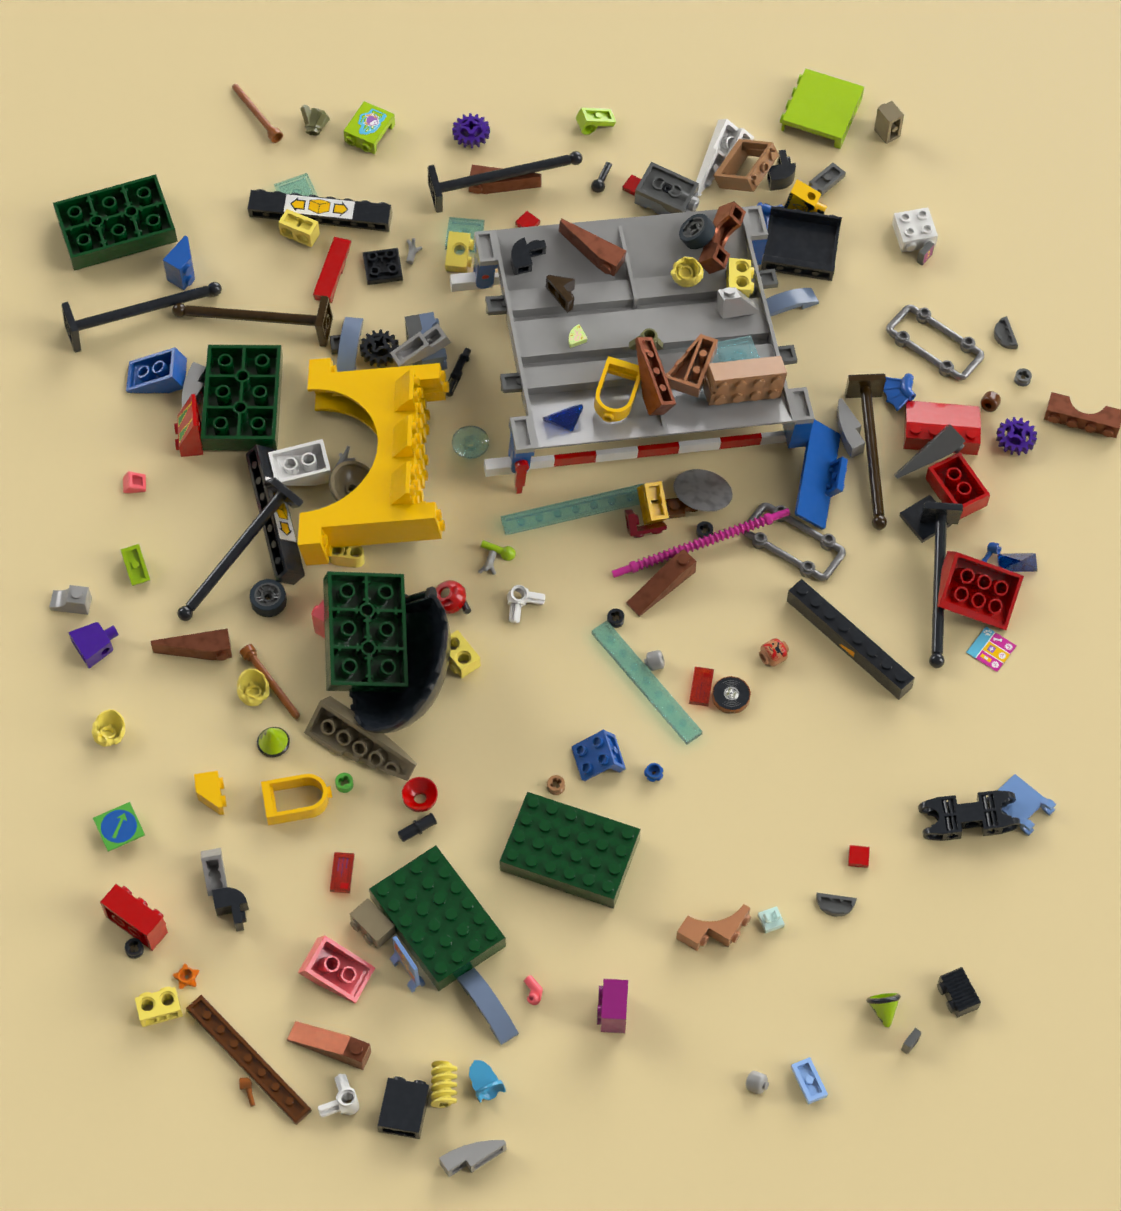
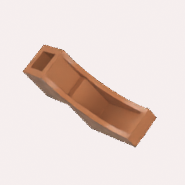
(697, 932)

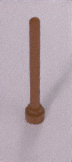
(274, 133)
(249, 653)

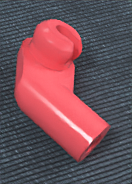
(535, 990)

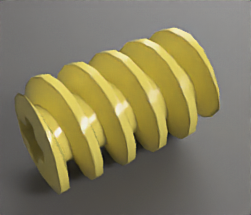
(442, 1084)

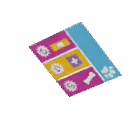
(991, 649)

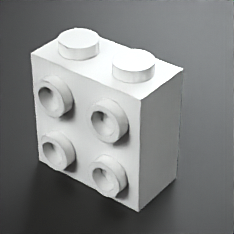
(914, 229)

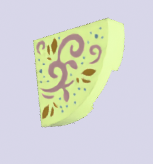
(577, 336)

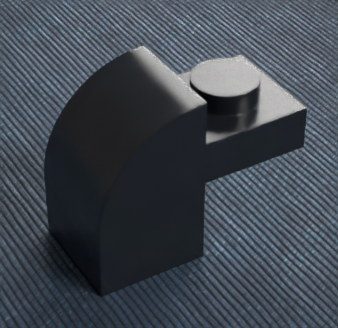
(783, 174)
(522, 253)
(230, 901)

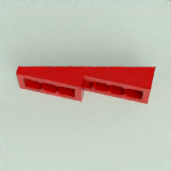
(332, 269)

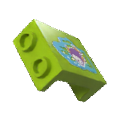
(368, 127)

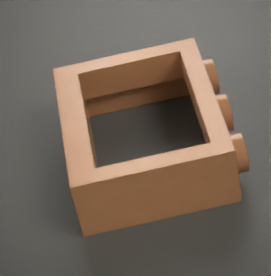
(743, 148)

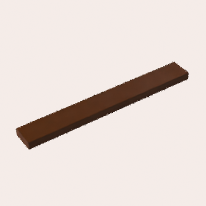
(248, 1059)

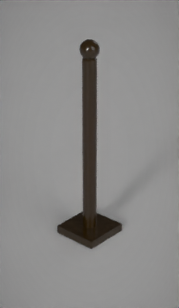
(321, 321)
(865, 387)

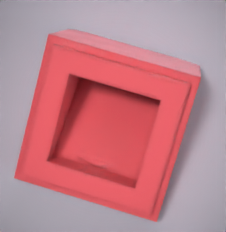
(134, 482)

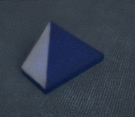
(565, 418)
(1018, 562)

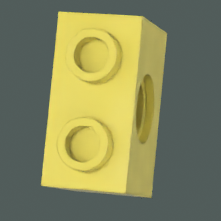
(456, 242)

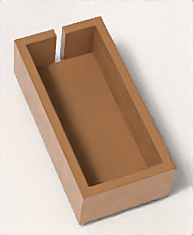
(744, 380)

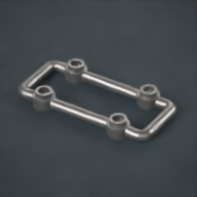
(946, 367)
(807, 568)

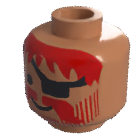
(774, 652)

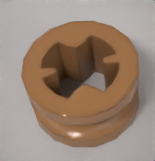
(556, 791)

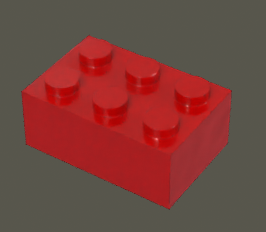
(957, 483)
(134, 916)

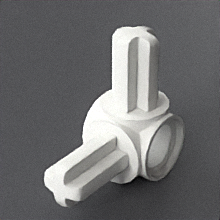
(526, 597)
(344, 1094)

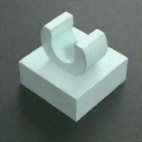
(771, 919)

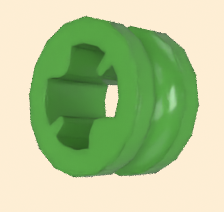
(347, 787)

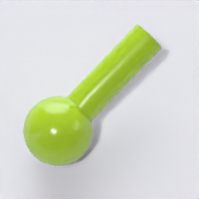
(507, 553)

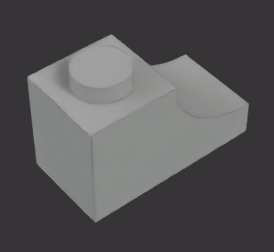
(72, 600)
(213, 869)

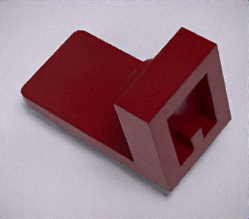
(632, 521)

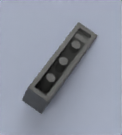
(940, 446)

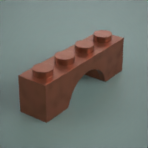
(727, 220)
(1063, 412)

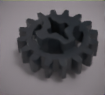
(379, 347)

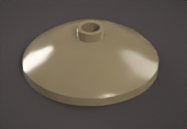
(346, 478)

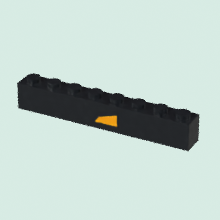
(850, 639)

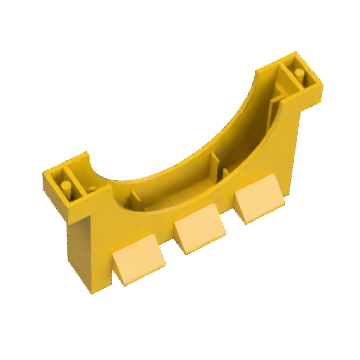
(390, 498)

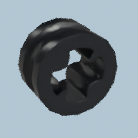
(700, 526)
(618, 623)
(134, 941)

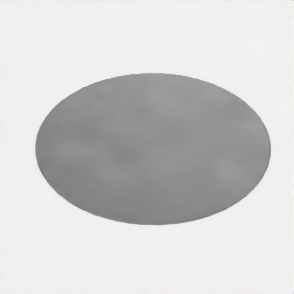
(703, 490)

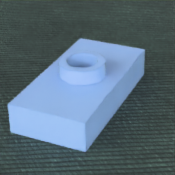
(809, 1080)

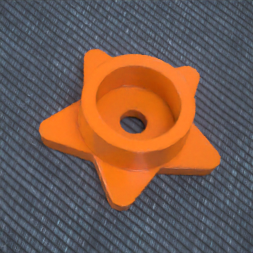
(180, 976)

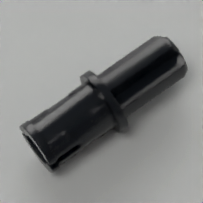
(417, 827)

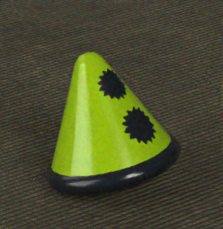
(273, 742)
(884, 1006)

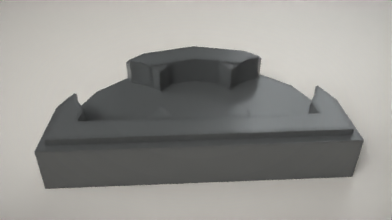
(1004, 334)
(834, 904)

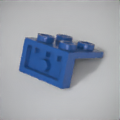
(598, 755)

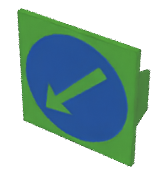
(119, 826)

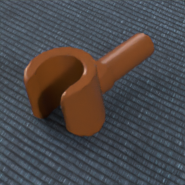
(245, 1083)

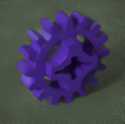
(471, 130)
(1016, 436)

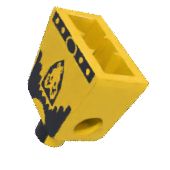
(804, 198)

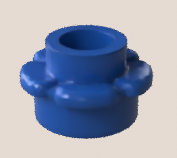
(653, 767)

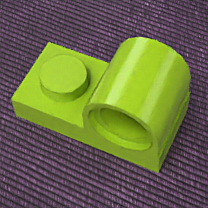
(591, 118)
(135, 565)

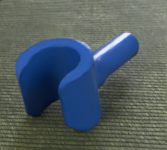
(992, 548)

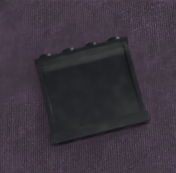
(801, 243)

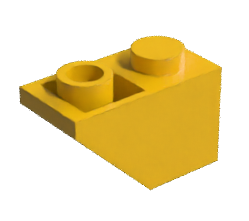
(208, 790)

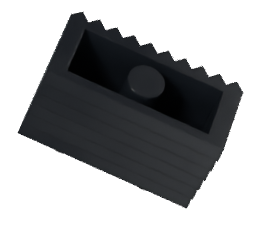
(959, 992)

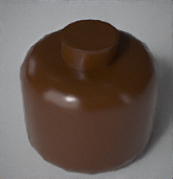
(990, 401)

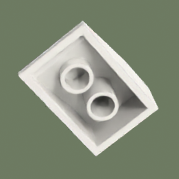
(301, 464)

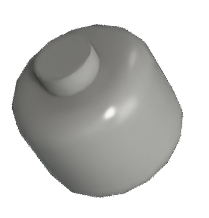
(654, 660)
(757, 1082)

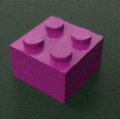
(612, 1005)

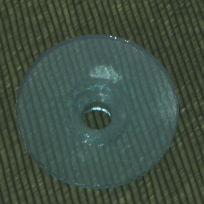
(470, 435)

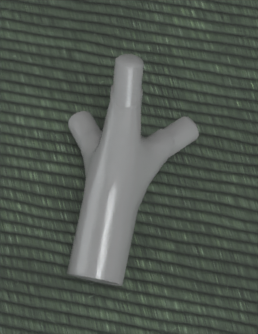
(412, 251)
(344, 457)
(489, 564)

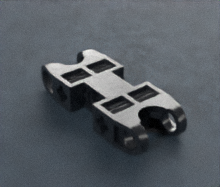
(983, 813)

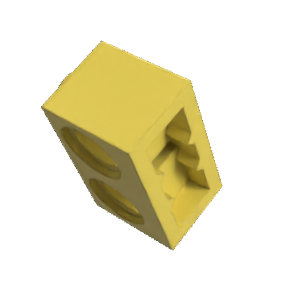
(299, 228)
(739, 275)
(462, 652)
(159, 1012)

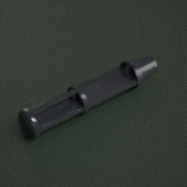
(457, 371)

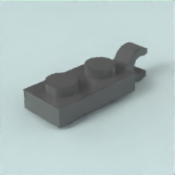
(827, 178)

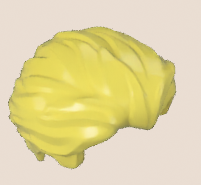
(687, 272)
(252, 687)
(108, 728)

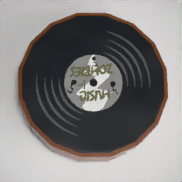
(731, 694)

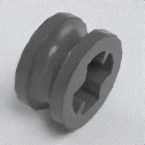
(1022, 382)

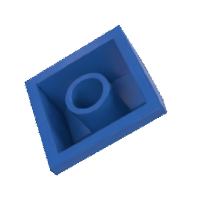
(179, 265)

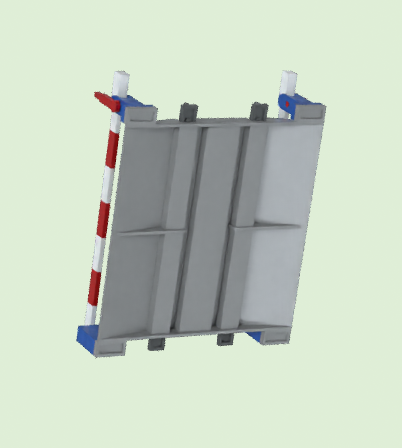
(611, 316)

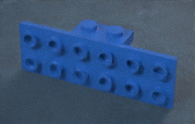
(820, 476)

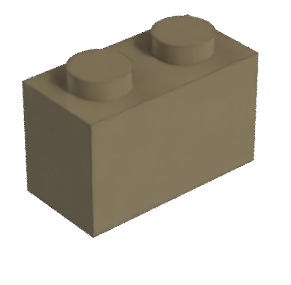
(888, 122)
(372, 923)

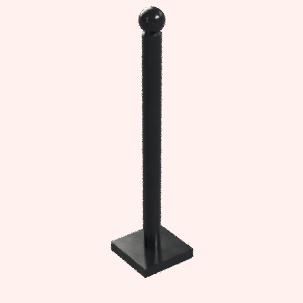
(437, 188)
(74, 326)
(282, 494)
(941, 515)

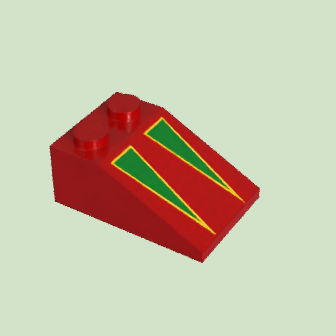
(189, 429)

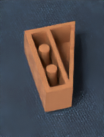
(691, 369)

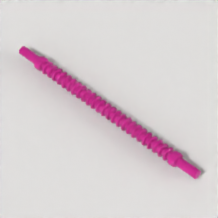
(766, 519)

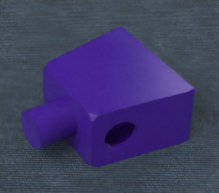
(93, 642)

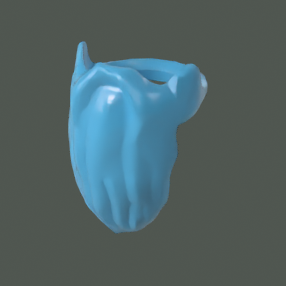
(484, 1081)

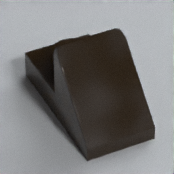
(561, 290)

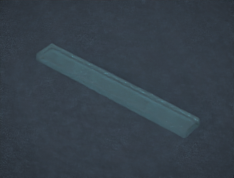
(570, 510)
(647, 682)

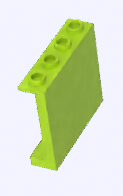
(823, 106)

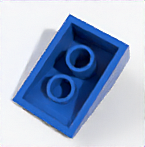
(157, 372)

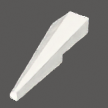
(722, 142)

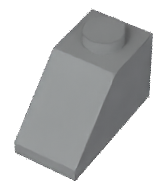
(734, 303)

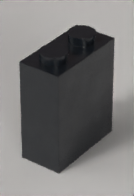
(403, 1107)

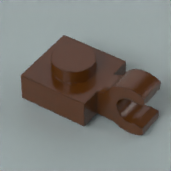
(677, 508)

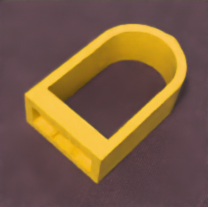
(621, 369)
(270, 786)

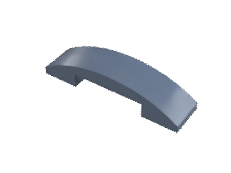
(791, 299)
(349, 344)
(488, 1005)

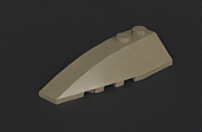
(339, 732)

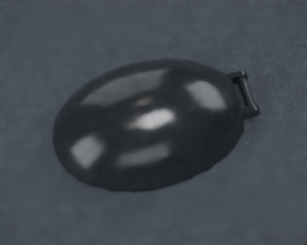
(427, 663)

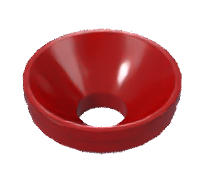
(456, 597)
(418, 786)

